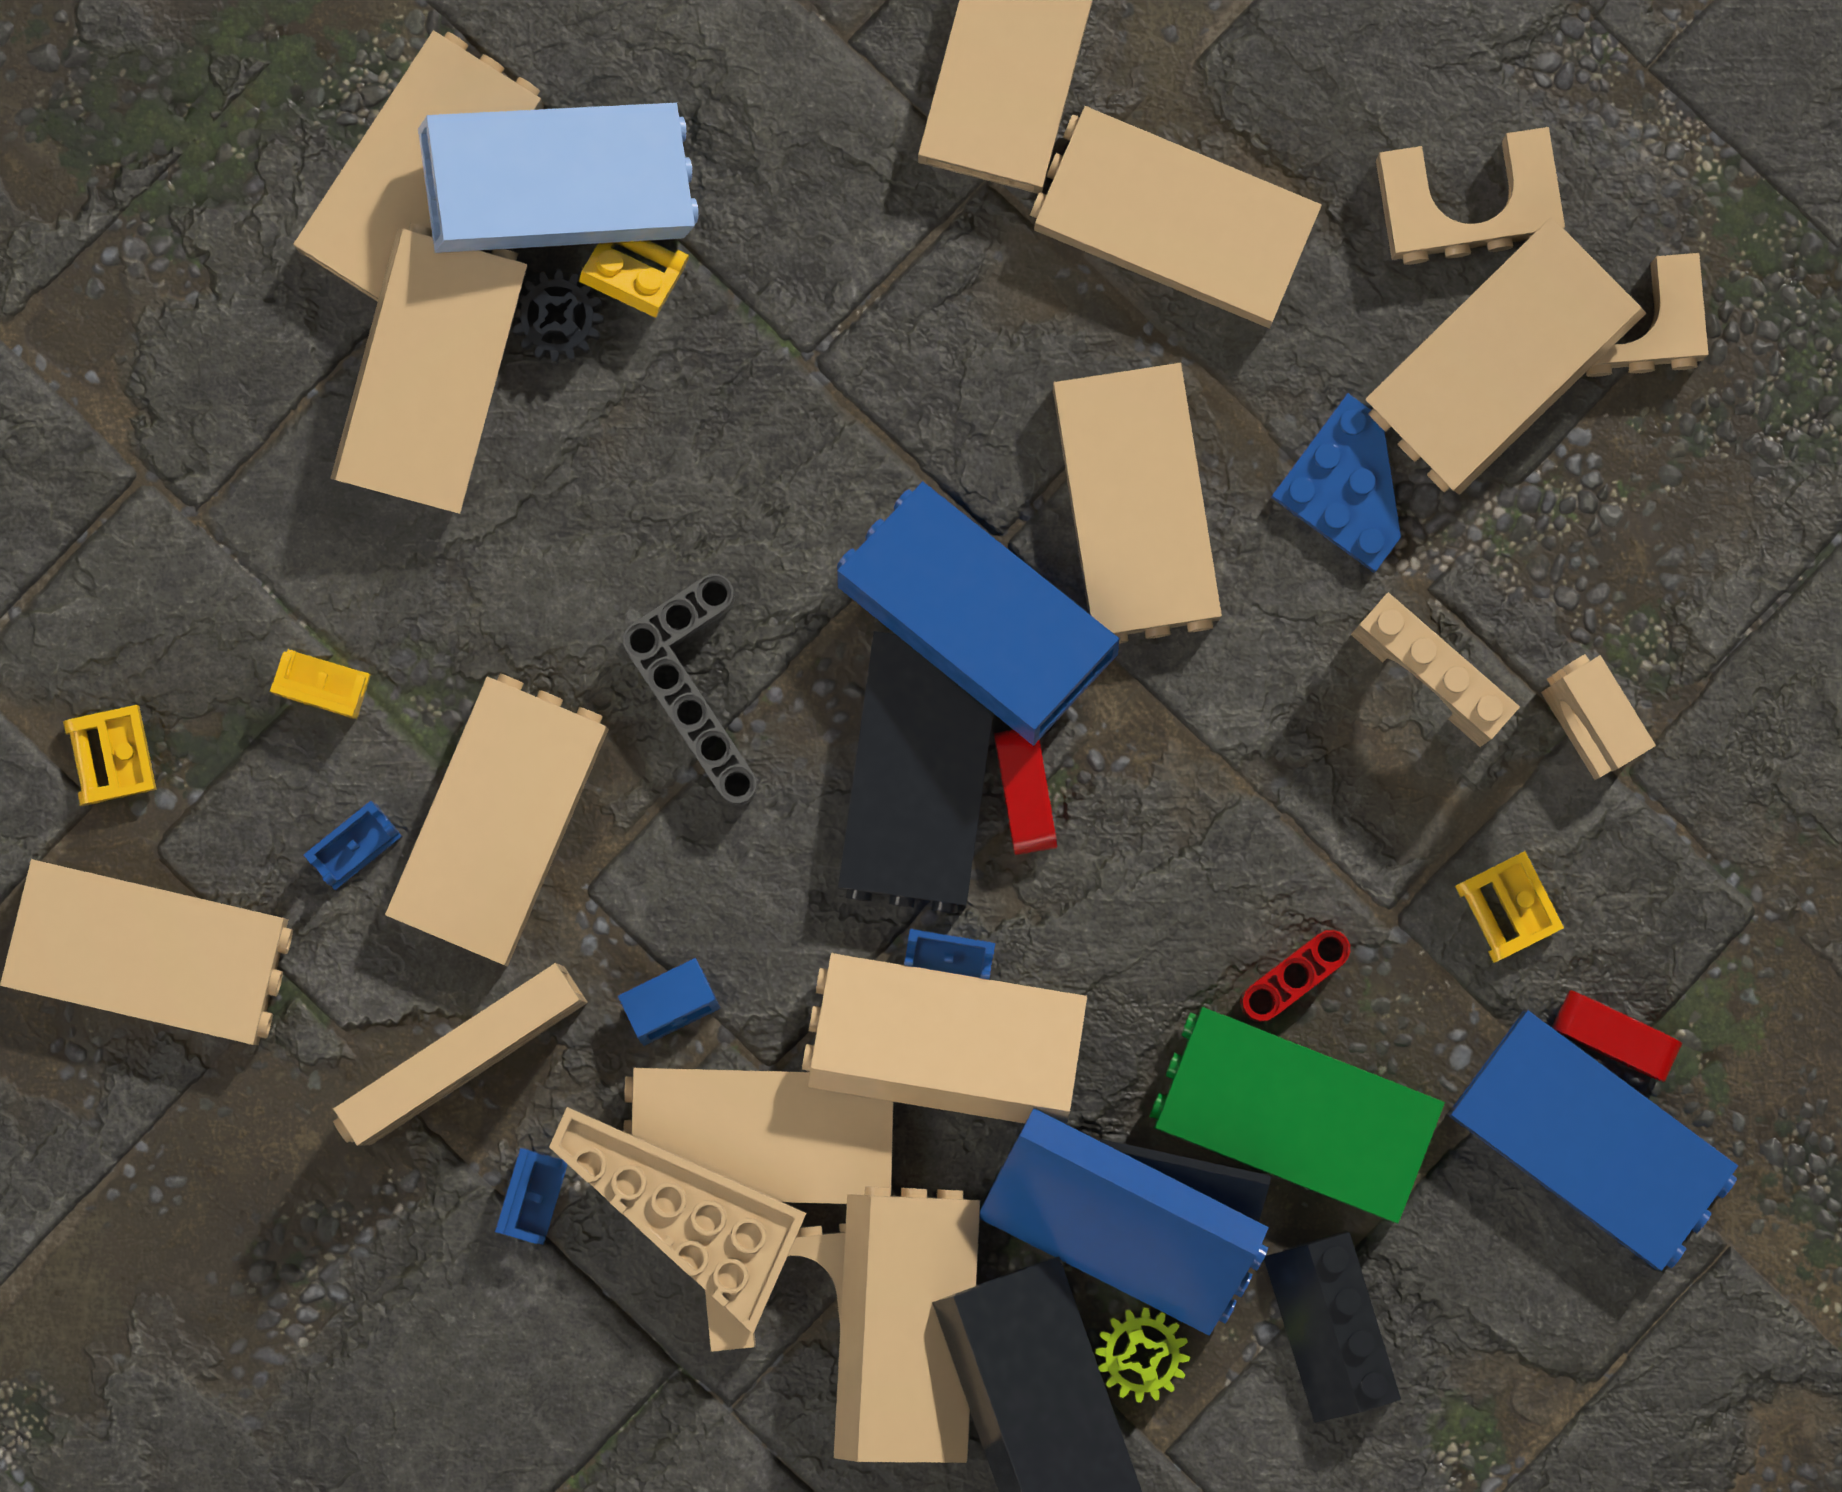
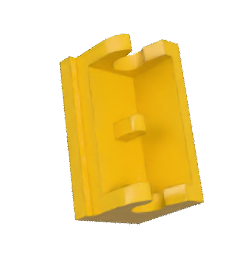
(320, 684)

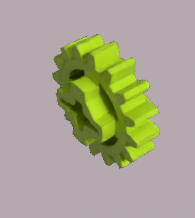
(1148, 1373)

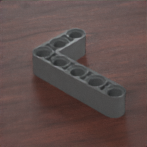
(685, 690)

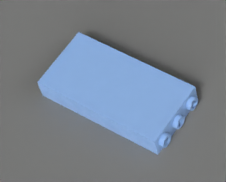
(557, 177)

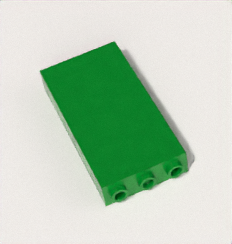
(1297, 1114)

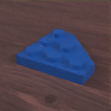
(1346, 486)

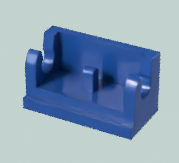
(353, 845)
(949, 954)
(669, 1002)
(531, 1196)

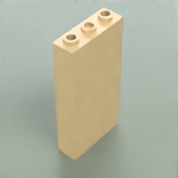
(1004, 89)
(384, 177)
(1175, 216)
(1503, 357)
(428, 370)
(1137, 501)
(498, 819)
(146, 953)
(944, 1040)
(459, 1057)
(766, 1130)
(894, 1367)

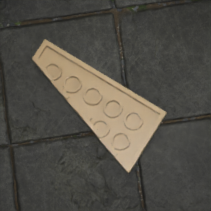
(704, 1222)

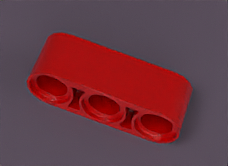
(1025, 793)
(1315, 968)
(1617, 1036)

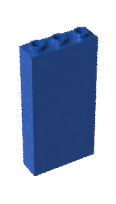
(977, 612)
(1594, 1141)
(1124, 1223)

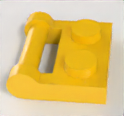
(631, 279)
(123, 752)
(1522, 900)

